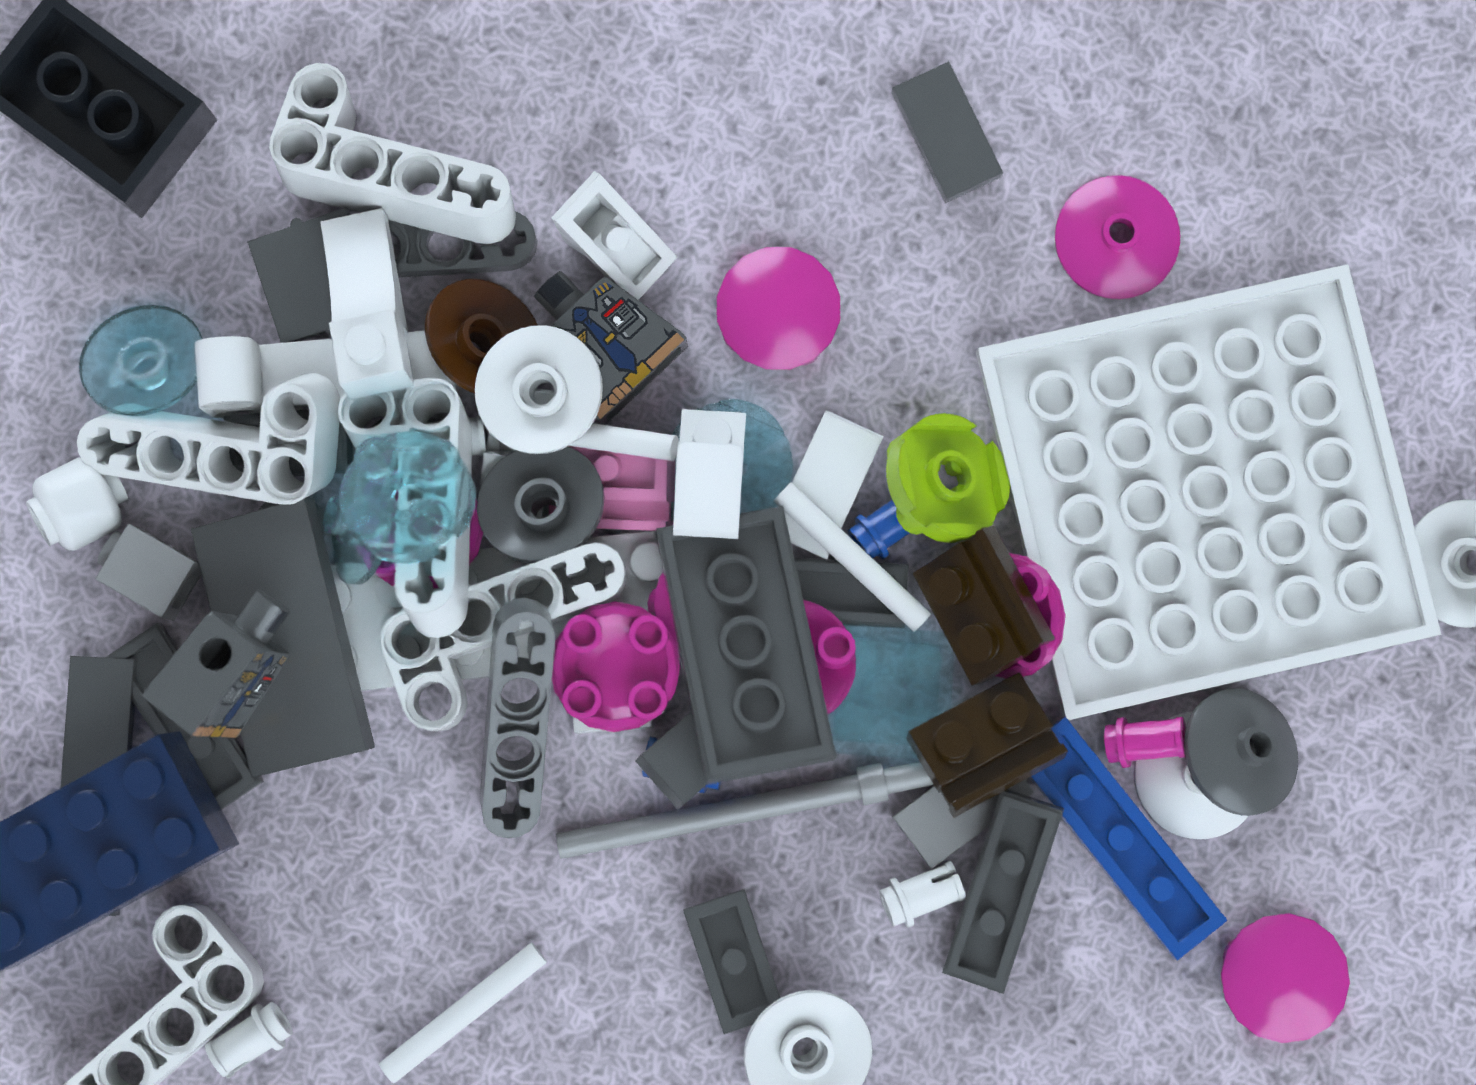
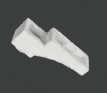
(366, 305)

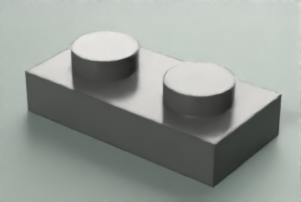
(732, 959)

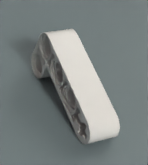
(469, 198)
(238, 372)
(409, 410)
(208, 444)
(438, 661)
(195, 995)

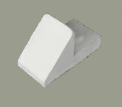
(613, 236)
(709, 474)

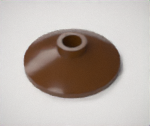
(467, 313)

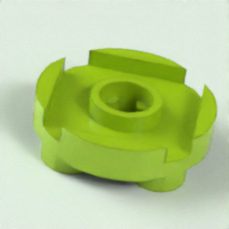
(921, 497)

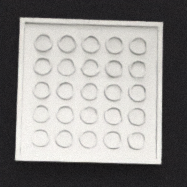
(1209, 490)

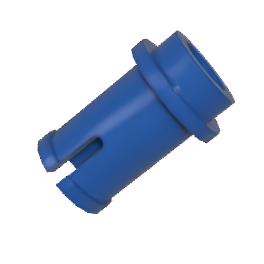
(878, 531)

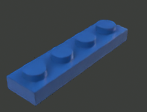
(1127, 846)

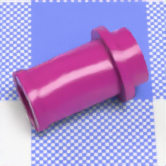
(1144, 740)

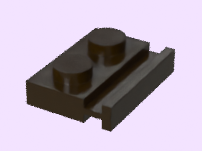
(983, 605)
(986, 744)

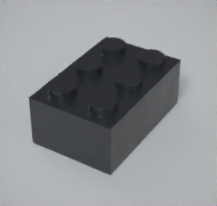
(99, 105)

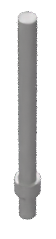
(869, 784)

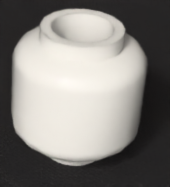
(76, 505)

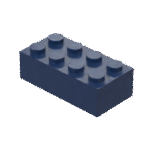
(104, 844)

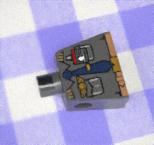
(620, 332)
(222, 670)

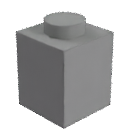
(148, 571)

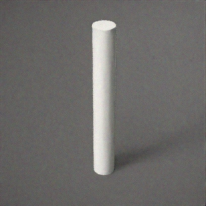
(629, 442)
(852, 557)
(462, 1013)

